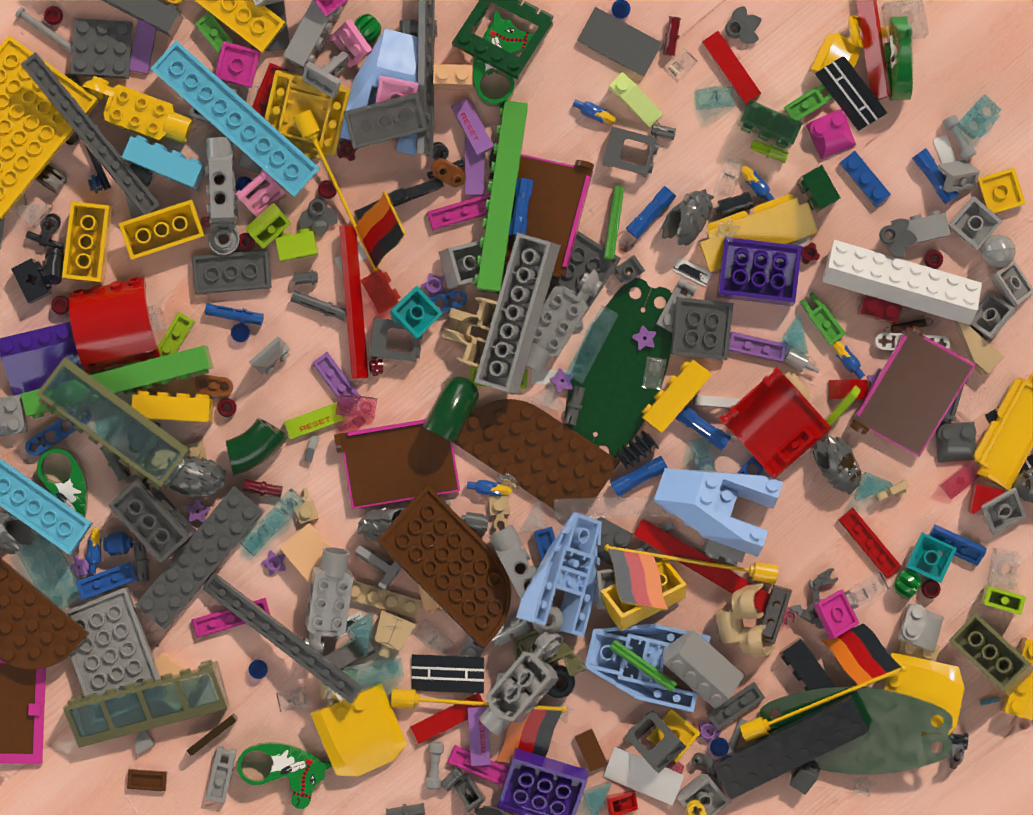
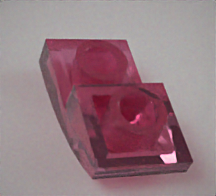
(356, 405)

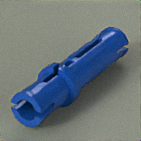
(234, 314)

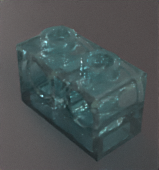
(976, 114)

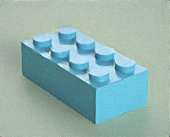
(166, 164)

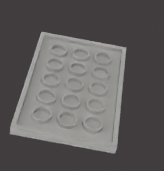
(116, 646)

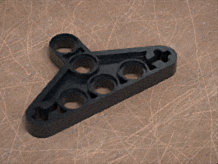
(403, 195)

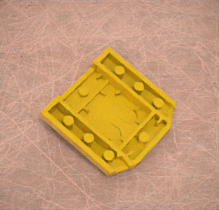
(294, 96)
(930, 682)
(360, 733)

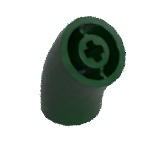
(452, 408)
(254, 446)

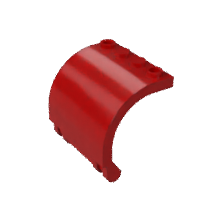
(112, 324)
(775, 423)

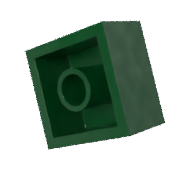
(818, 189)

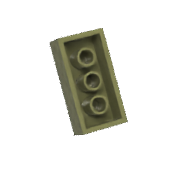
(992, 654)

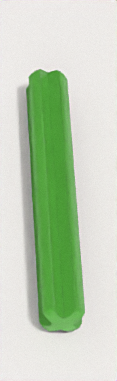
(613, 225)
(642, 665)

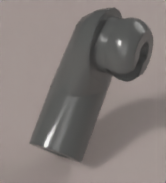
(704, 760)

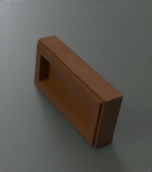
(591, 750)
(147, 780)

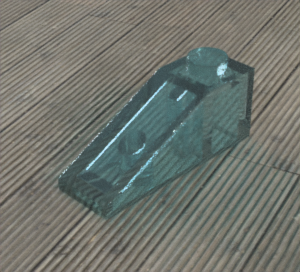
(375, 671)

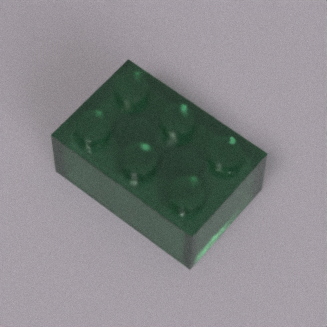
(769, 125)

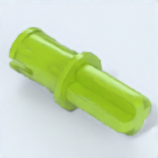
(769, 150)

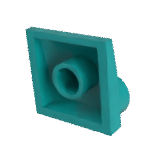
(415, 312)
(931, 557)

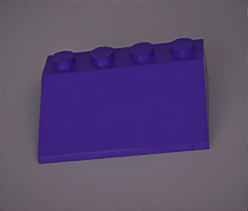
(759, 271)
(35, 354)
(541, 786)

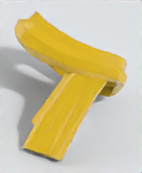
(853, 21)

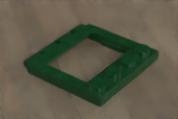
(495, 55)

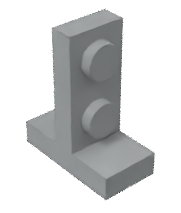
(325, 77)
(380, 564)

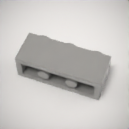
(928, 227)

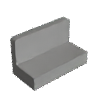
(960, 175)

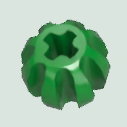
(368, 27)
(907, 583)

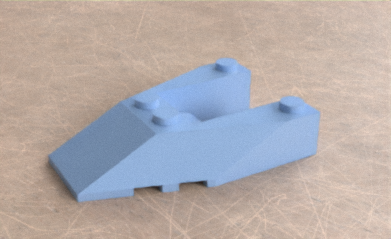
(391, 57)
(707, 501)
(570, 568)
(648, 643)

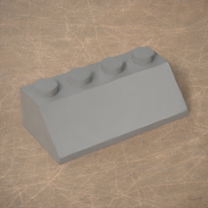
(702, 668)

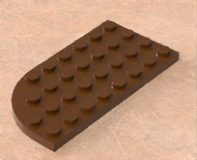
(536, 450)
(450, 564)
(32, 626)

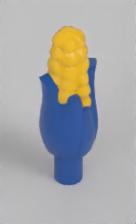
(594, 112)
(757, 184)
(848, 359)
(487, 487)
(93, 552)

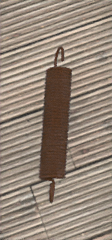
(903, 326)

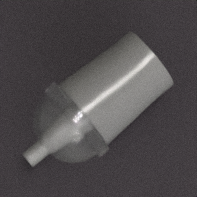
(801, 362)

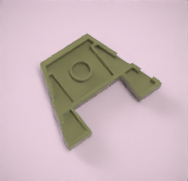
(527, 641)

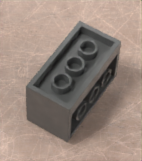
(152, 518)

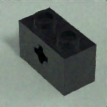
(23, 276)

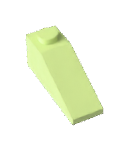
(635, 99)

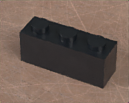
(805, 666)

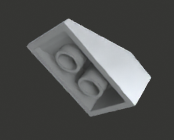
(461, 264)

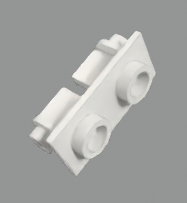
(515, 626)

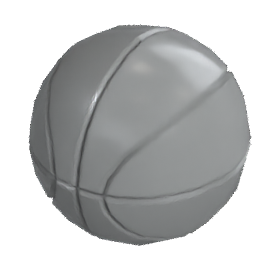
(998, 251)

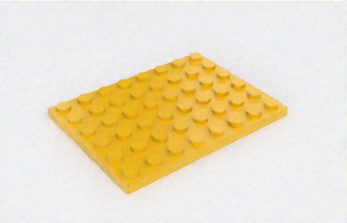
(29, 123)

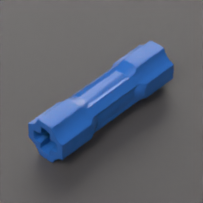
(927, 164)
(523, 194)
(651, 211)
(714, 435)
(628, 482)

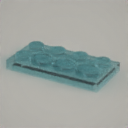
(50, 571)

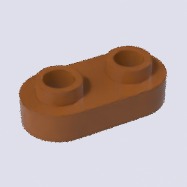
(449, 174)
(214, 385)

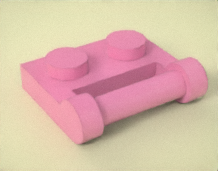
(353, 40)
(262, 198)

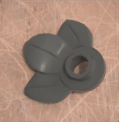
(746, 26)
(318, 220)
(900, 237)

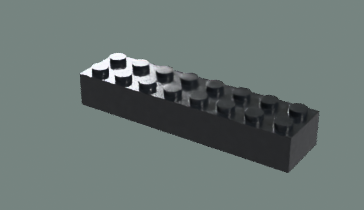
(791, 746)

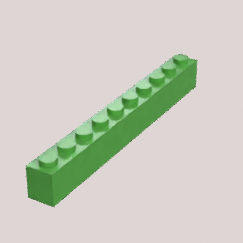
(502, 197)
(138, 375)

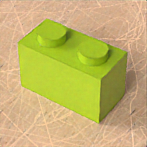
(268, 225)
(297, 245)
(1003, 599)

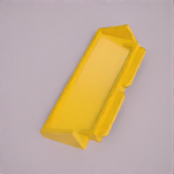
(773, 221)
(1009, 437)

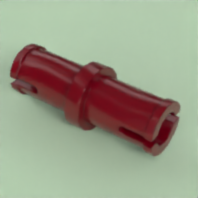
(672, 36)
(263, 488)

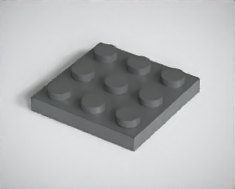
(101, 48)
(584, 258)
(701, 328)

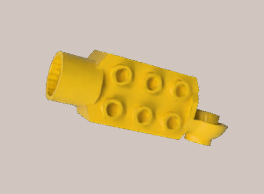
(140, 112)

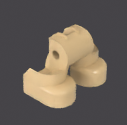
(461, 327)
(731, 624)

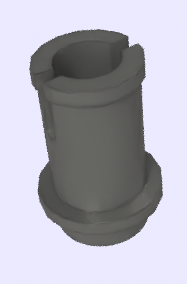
(663, 131)
(306, 277)
(452, 778)

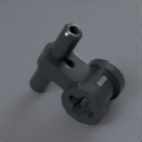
(444, 154)
(45, 240)
(959, 743)

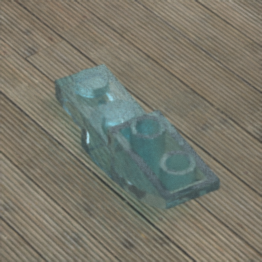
(592, 344)
(272, 522)

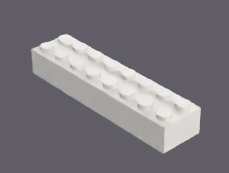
(902, 282)

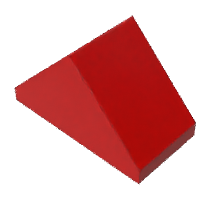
(840, 388)
(980, 495)
(622, 803)

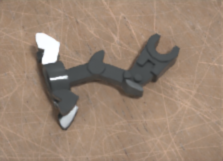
(822, 579)

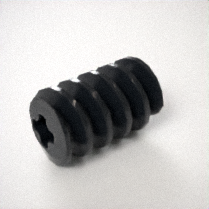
(636, 449)

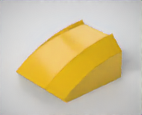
(834, 47)

